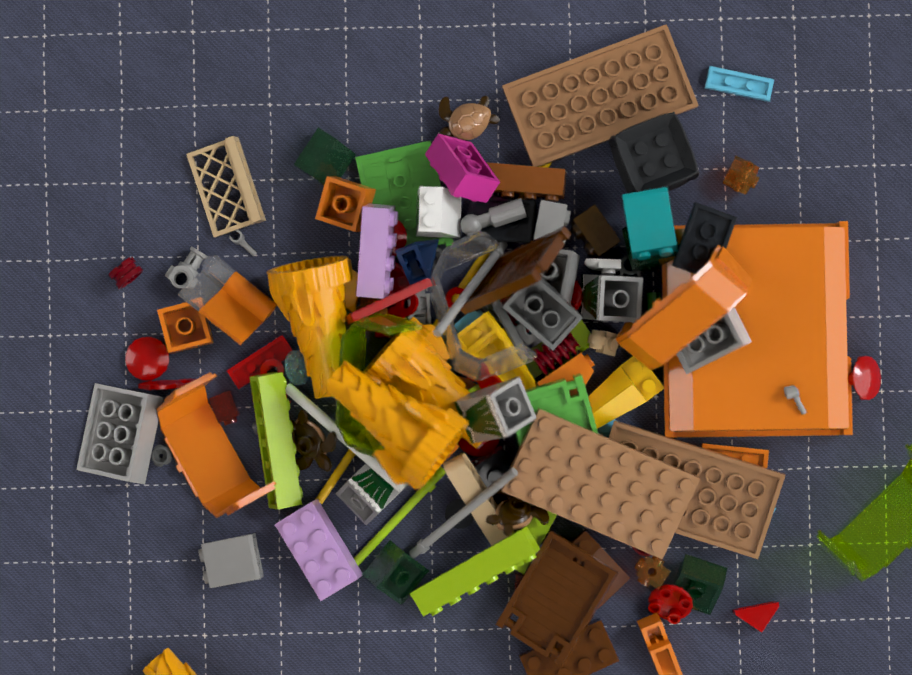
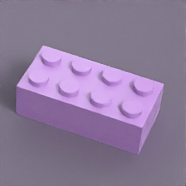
(376, 251)
(319, 549)

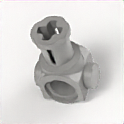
(186, 267)

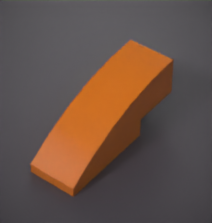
(659, 645)

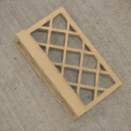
(241, 176)

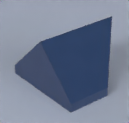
(417, 259)

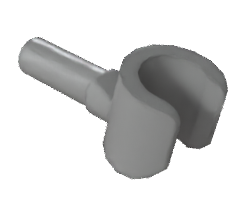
(243, 243)
(793, 392)

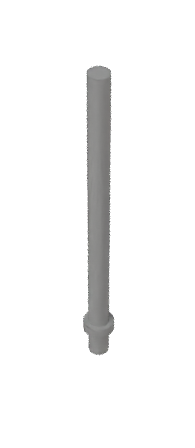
(470, 288)
(423, 544)

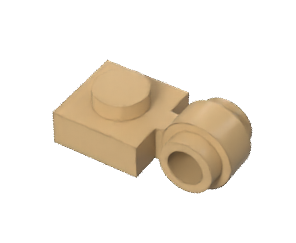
(603, 342)

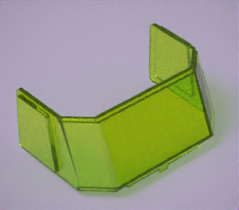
(354, 351)
(878, 531)

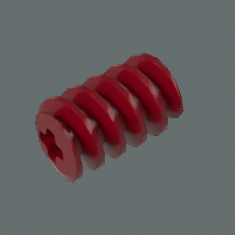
(549, 356)

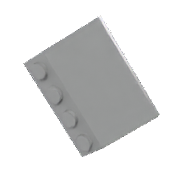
(119, 434)

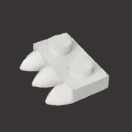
(606, 266)

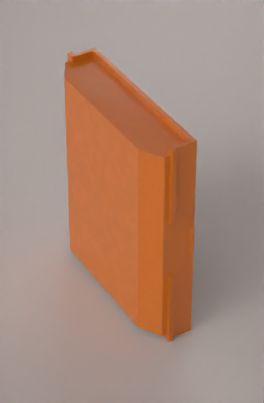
(796, 336)

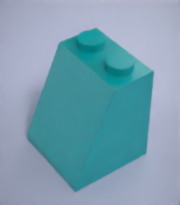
(649, 223)

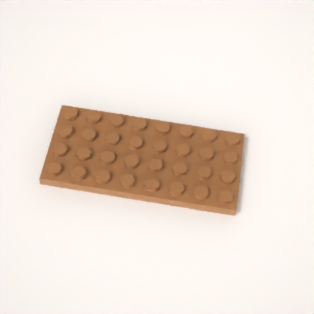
(599, 95)
(600, 483)
(731, 499)

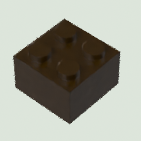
(594, 232)

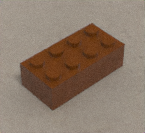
(590, 655)

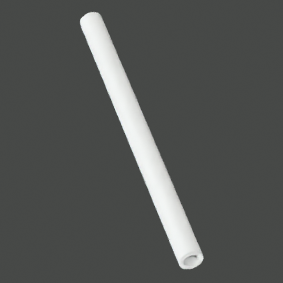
(330, 425)

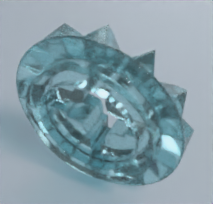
(292, 361)

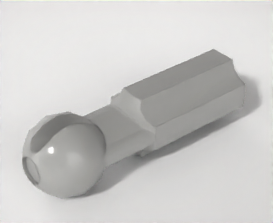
(496, 216)

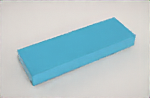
(739, 83)

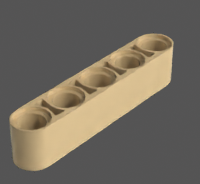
(470, 485)

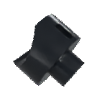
(452, 508)

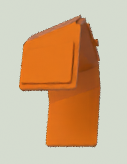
(686, 311)
(205, 451)

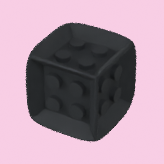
(654, 155)

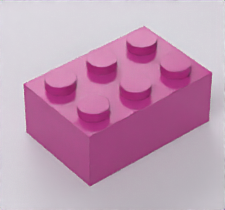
(462, 168)

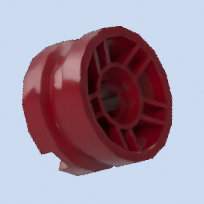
(125, 273)

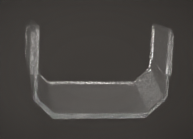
(462, 362)

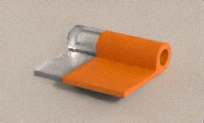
(228, 299)

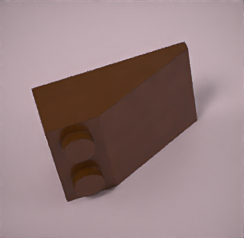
(590, 546)

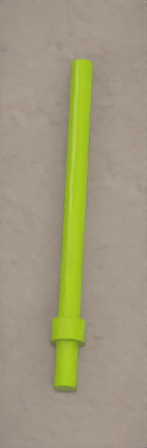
(394, 521)

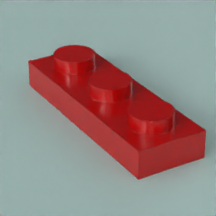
(251, 365)

